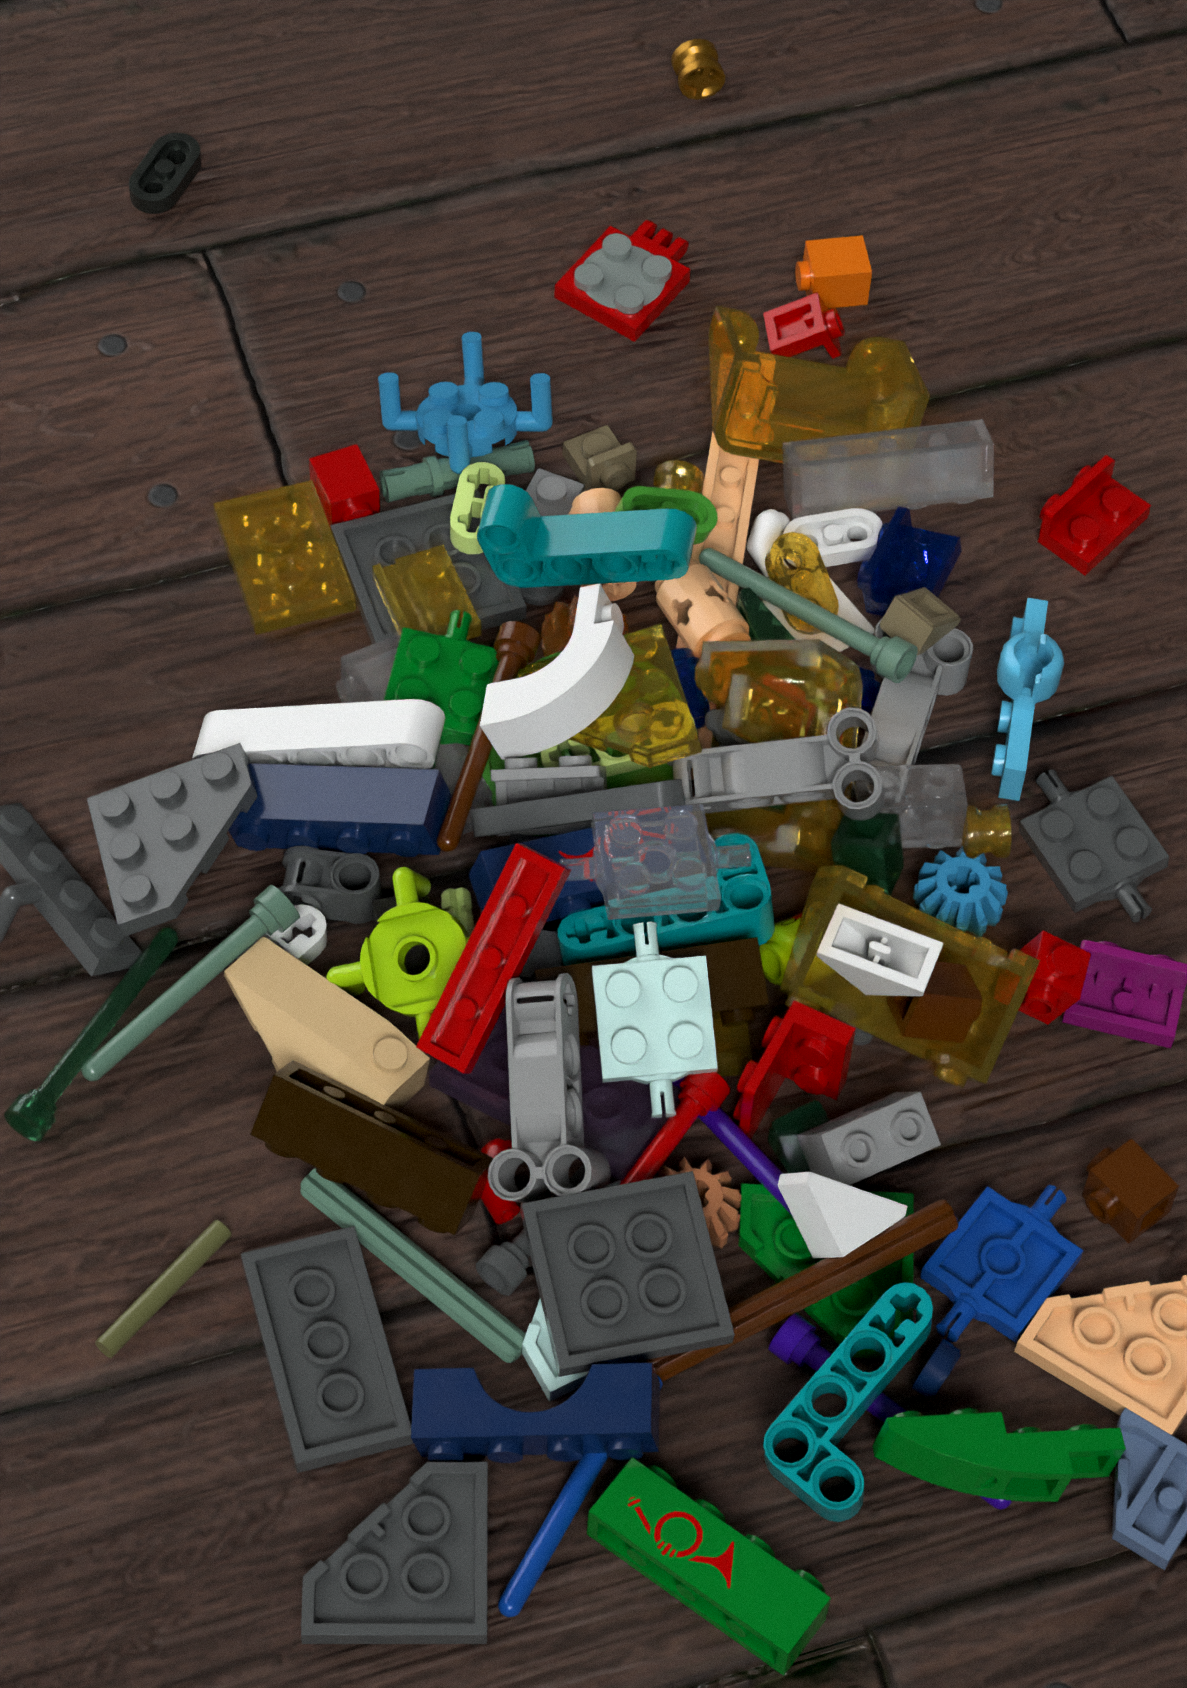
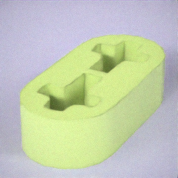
(467, 506)

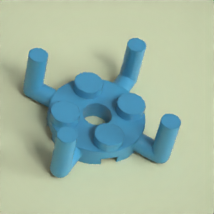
(470, 416)

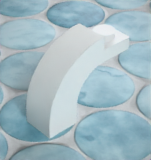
(568, 693)

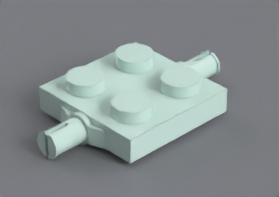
(654, 1019)

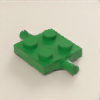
(446, 673)

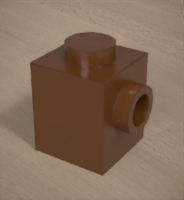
(944, 1009)
(1128, 1190)

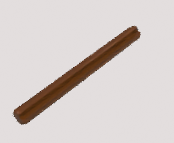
(822, 1281)

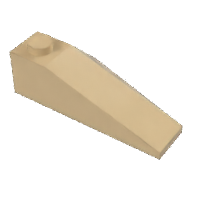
(324, 1026)

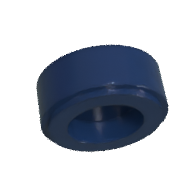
(937, 1369)

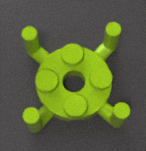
(384, 952)

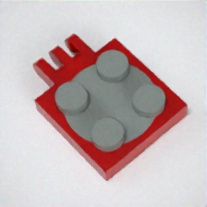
(626, 278)

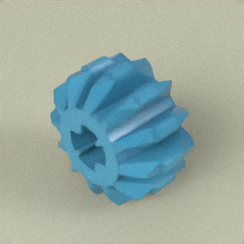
(961, 891)

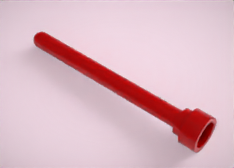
(698, 1096)

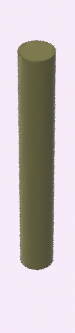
(163, 1288)

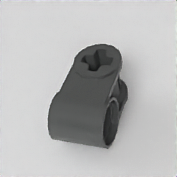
(327, 882)

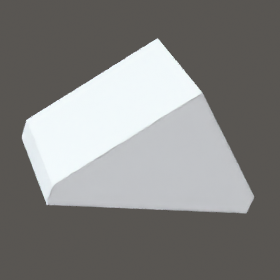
(878, 954)
(836, 1215)

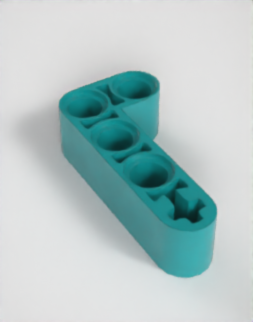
(581, 548)
(742, 914)
(857, 1390)

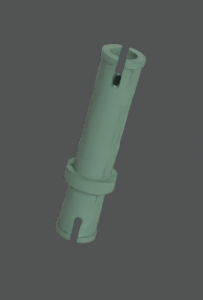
(435, 475)

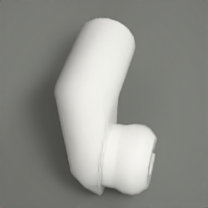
(764, 532)

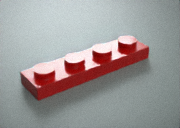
(493, 957)

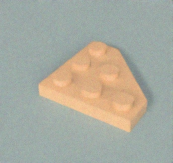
(1118, 1348)

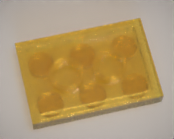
(284, 557)

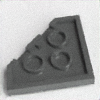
(167, 831)
(409, 1567)

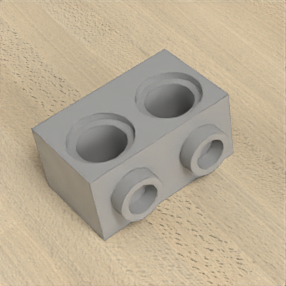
(870, 1138)

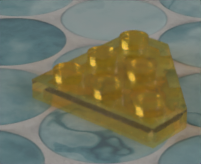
(650, 711)

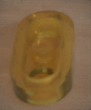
(808, 580)

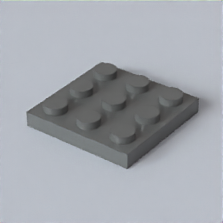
(411, 530)
(626, 1273)

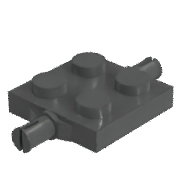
(1094, 844)

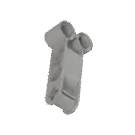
(906, 707)
(786, 771)
(545, 1095)

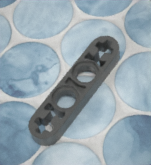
(573, 808)

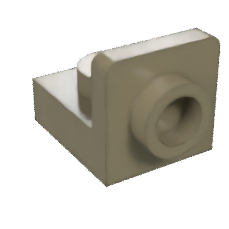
(601, 459)

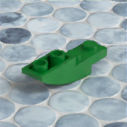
(979, 1458)

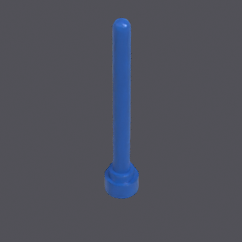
(551, 1532)

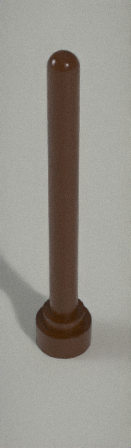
(515, 647)

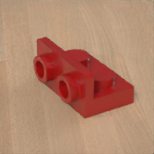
(1090, 517)

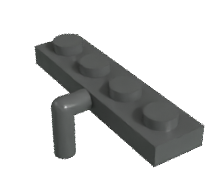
(59, 895)

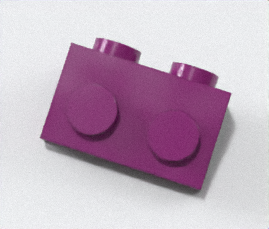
(1130, 994)

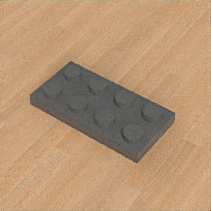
(326, 1349)

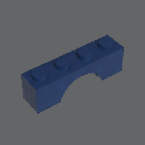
(608, 1414)

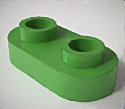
(684, 500)

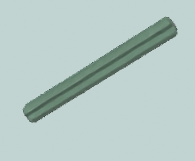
(415, 1266)

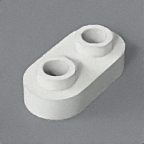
(834, 532)

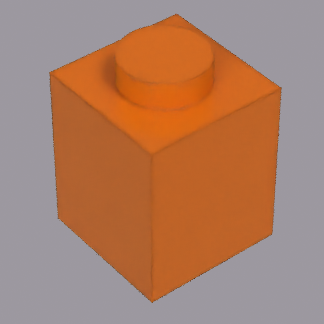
(836, 270)

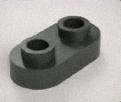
(158, 180)

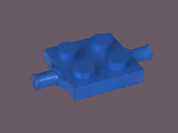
(1001, 1263)

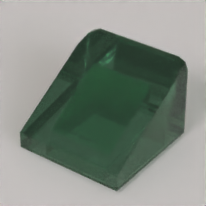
(784, 1134)

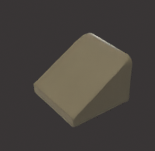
(919, 618)

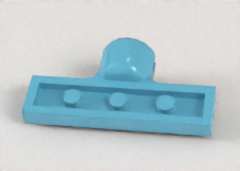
(1028, 674)

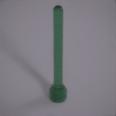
(34, 1112)

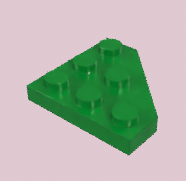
(776, 1245)

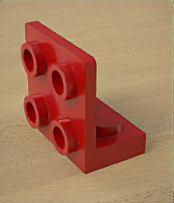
(800, 1047)

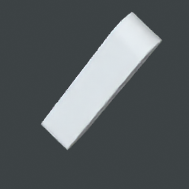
(335, 734)

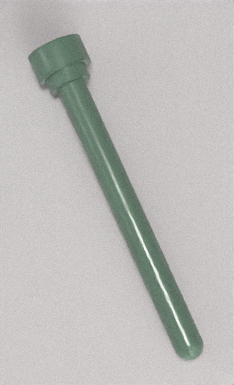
(891, 656)
(271, 913)

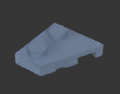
(1150, 1491)

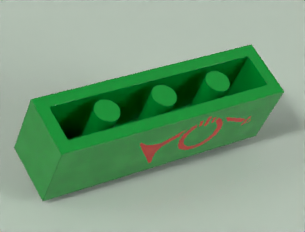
(709, 1564)

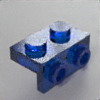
(906, 562)

